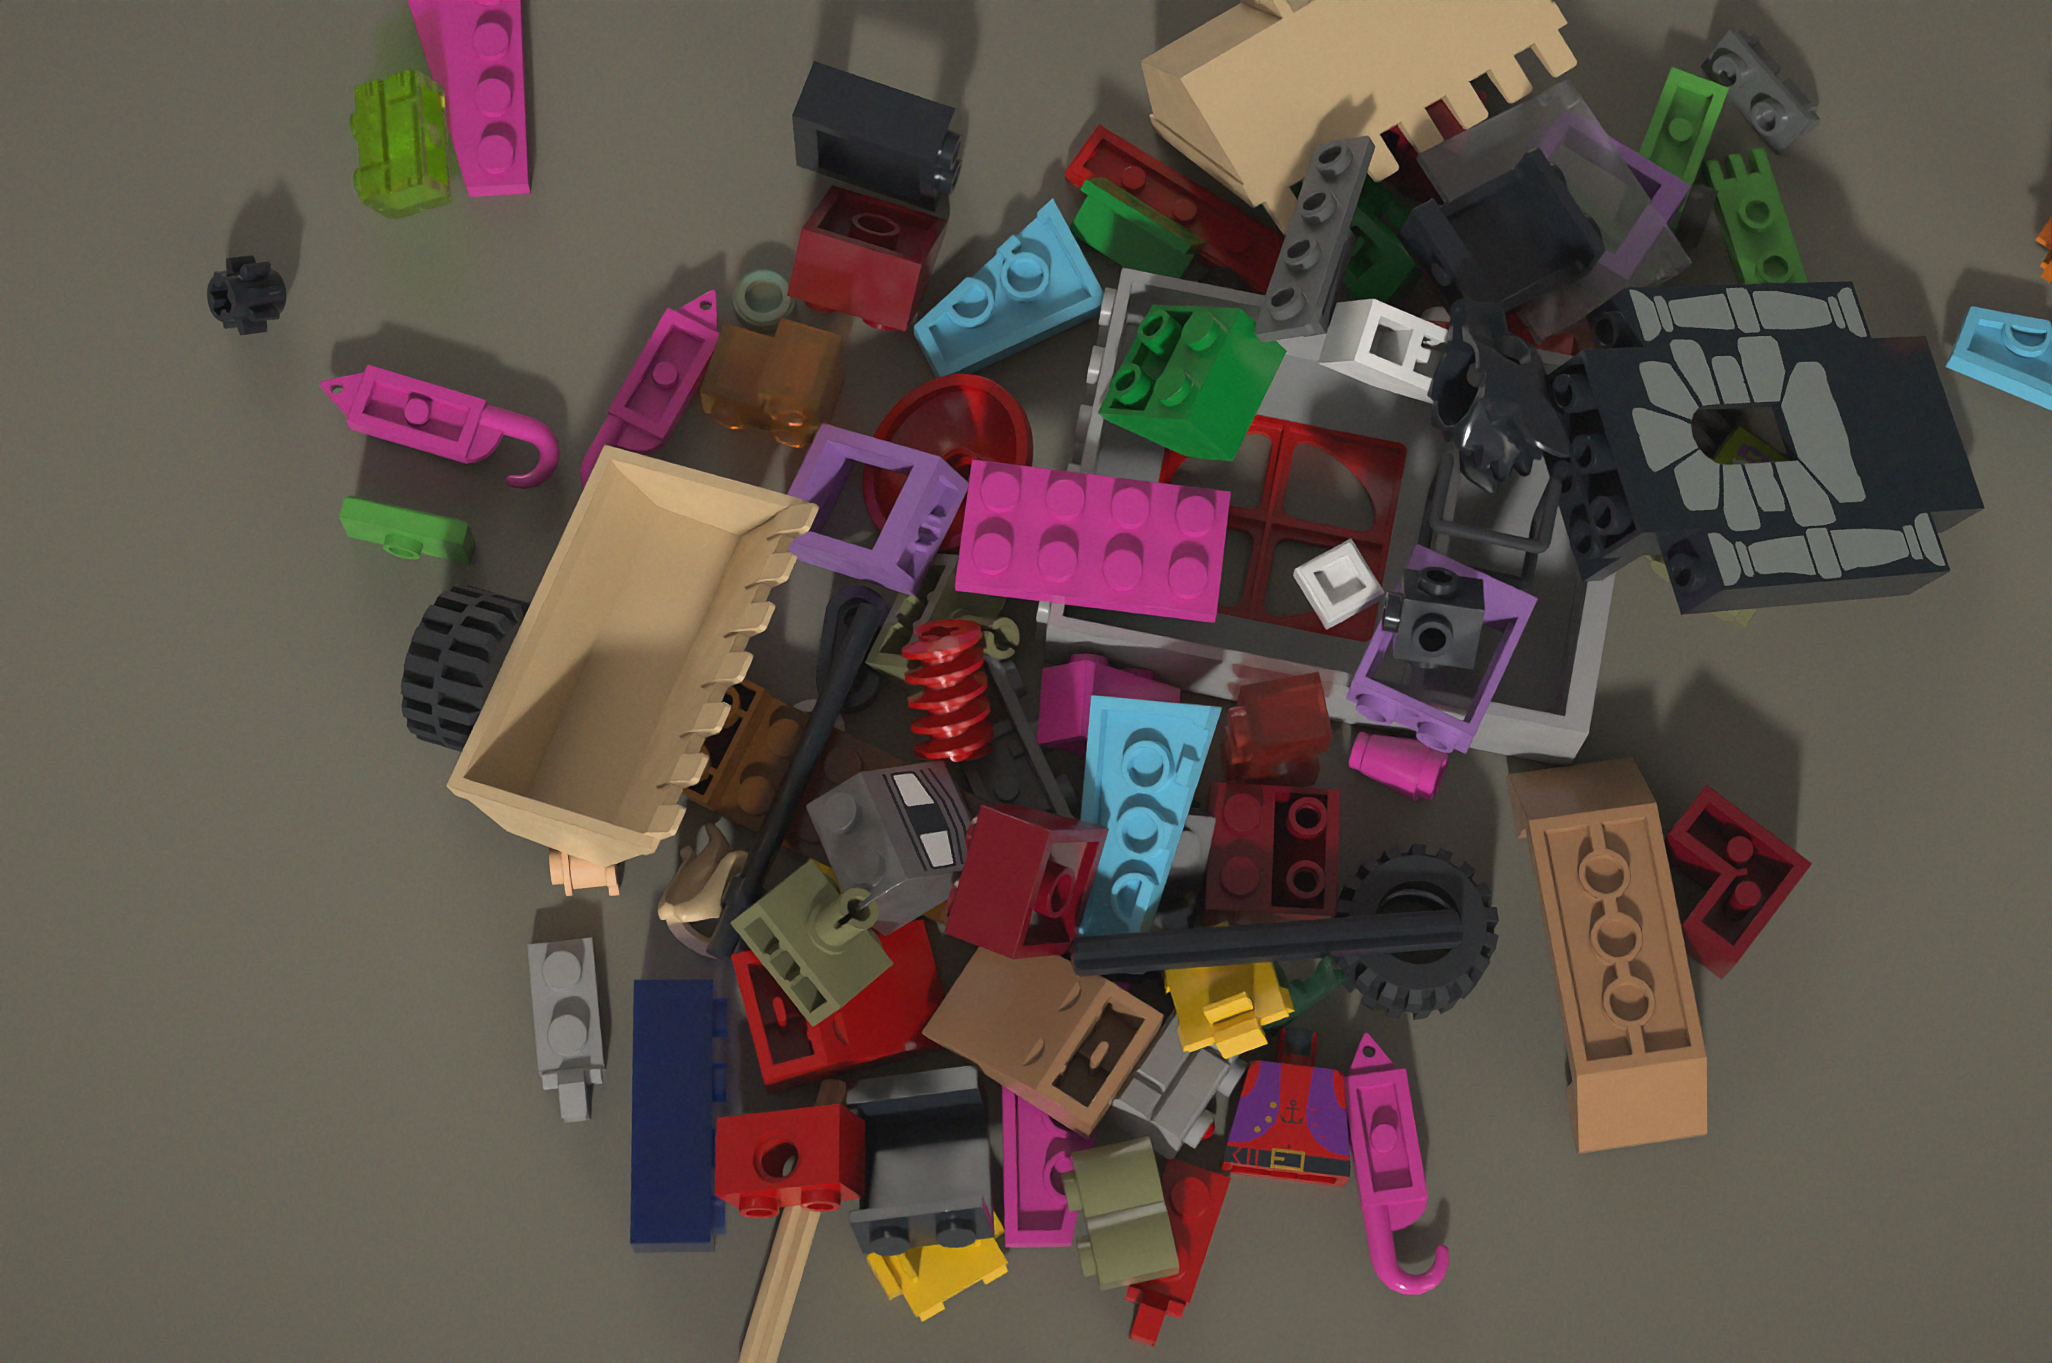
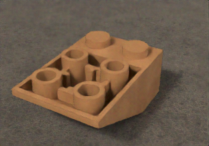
(1046, 1033)

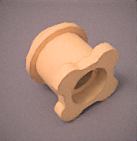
(579, 874)

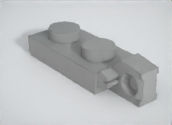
(567, 1021)

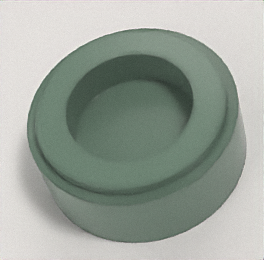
(762, 300)

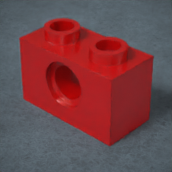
(757, 1145)

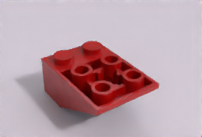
(868, 1031)

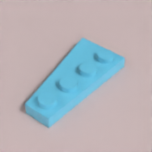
(1141, 787)

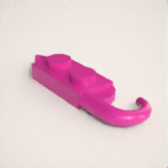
(438, 420)

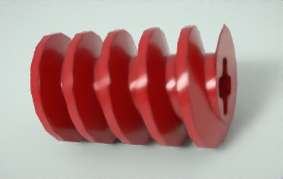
(951, 691)

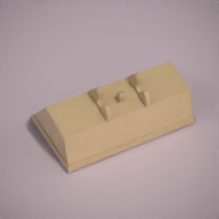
(1285, 75)
(628, 656)

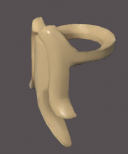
(699, 887)

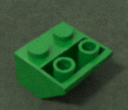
(1193, 380)

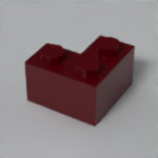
(1740, 868)

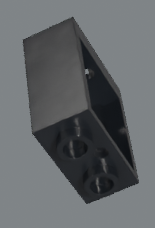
(876, 137)

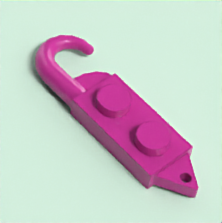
(659, 383)
(1387, 1165)

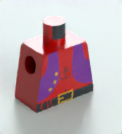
(1290, 1118)

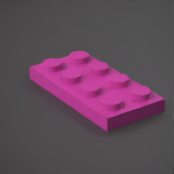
(1093, 541)

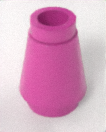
(1400, 764)

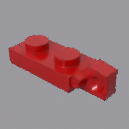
(1193, 1207)

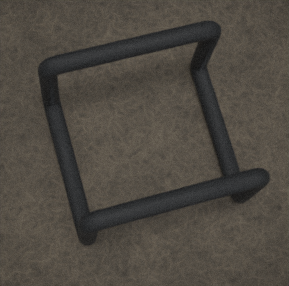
(1539, 535)

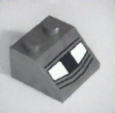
(896, 837)

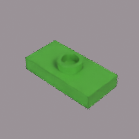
(407, 531)

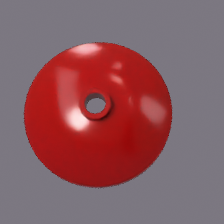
(954, 419)

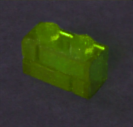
(401, 144)

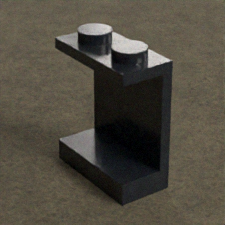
(923, 1160)

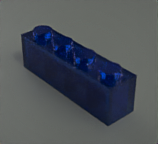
(676, 1115)

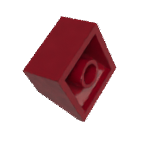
(866, 259)
(1024, 881)

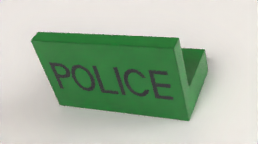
(1134, 232)

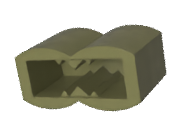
(1122, 1212)

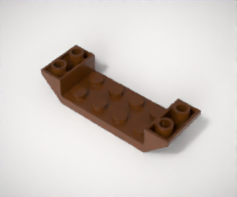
(751, 759)

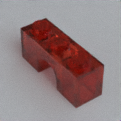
(1277, 732)

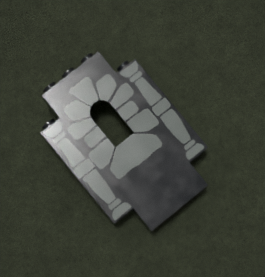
(1859, 416)

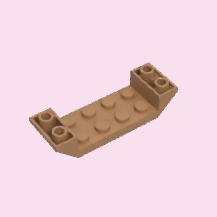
(1614, 954)

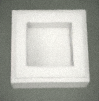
(1338, 584)

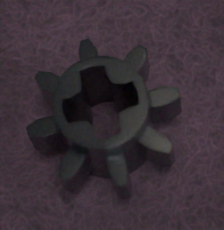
(246, 295)

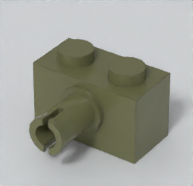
(936, 602)
(815, 940)

